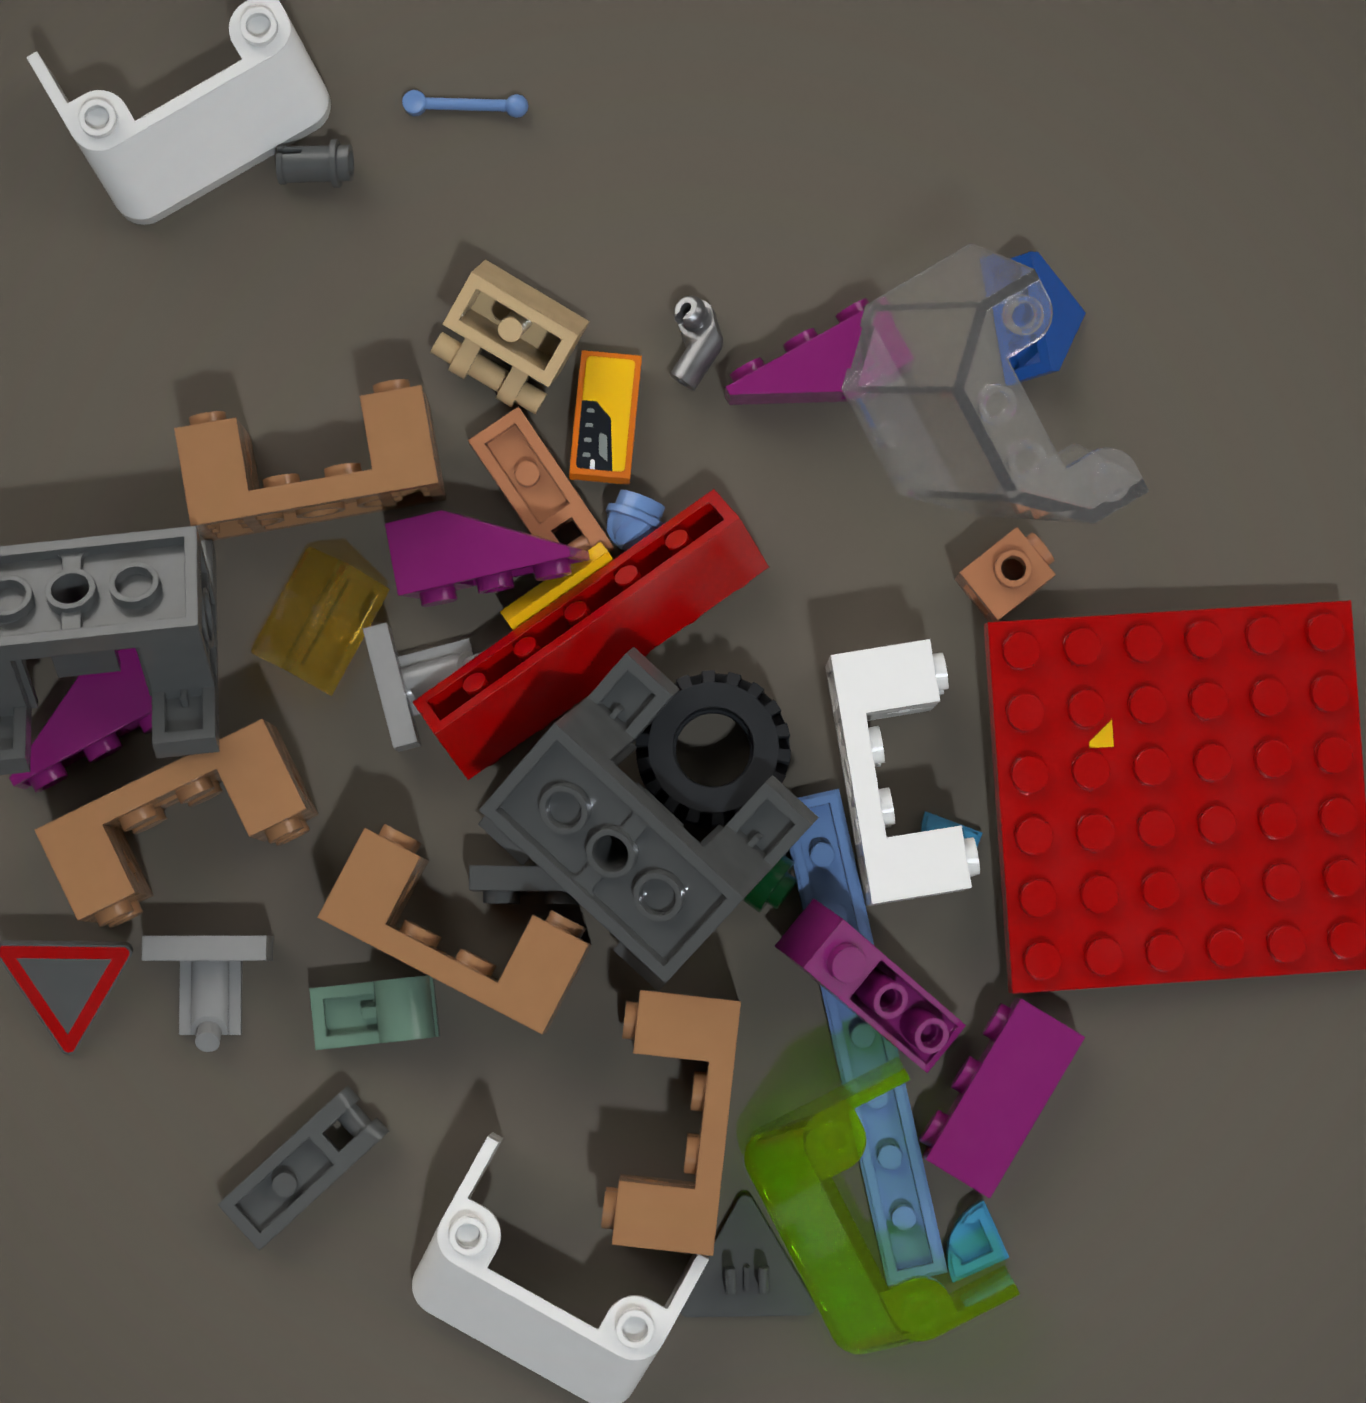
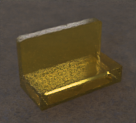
(320, 620)

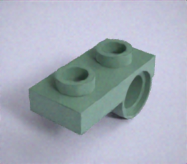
(374, 1012)

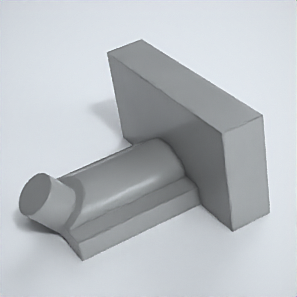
(408, 677)
(209, 980)

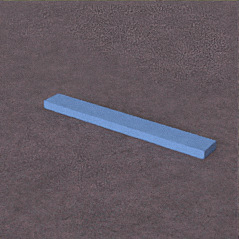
(892, 1155)

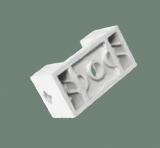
(880, 686)

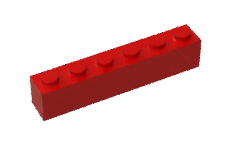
(584, 633)

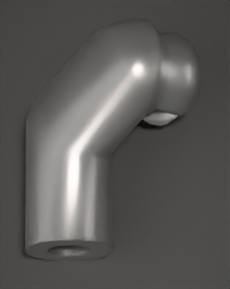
(701, 338)

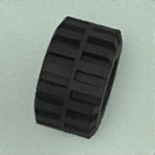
(725, 696)

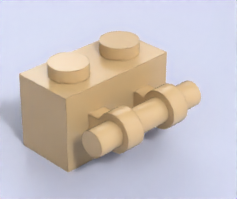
(514, 325)

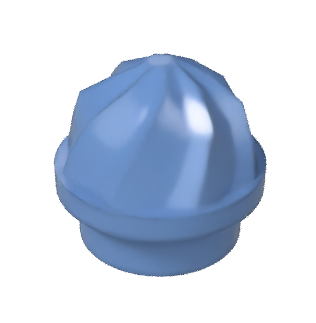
(632, 518)

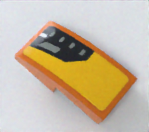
(605, 417)

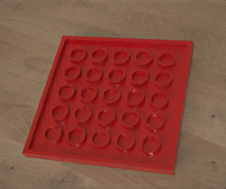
(1216, 822)

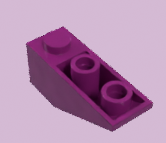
(808, 370)
(454, 552)
(89, 722)
(870, 985)

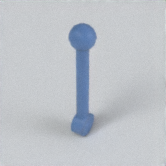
(416, 103)

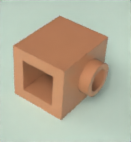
(1007, 574)

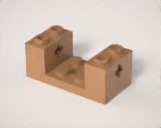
(225, 487)
(95, 857)
(376, 891)
(670, 1211)

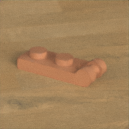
(534, 481)

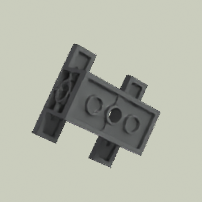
(107, 595)
(622, 846)

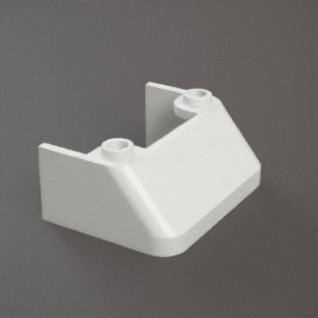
(209, 130)
(584, 1360)

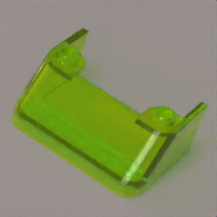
(793, 1173)

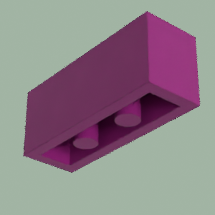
(1000, 1095)

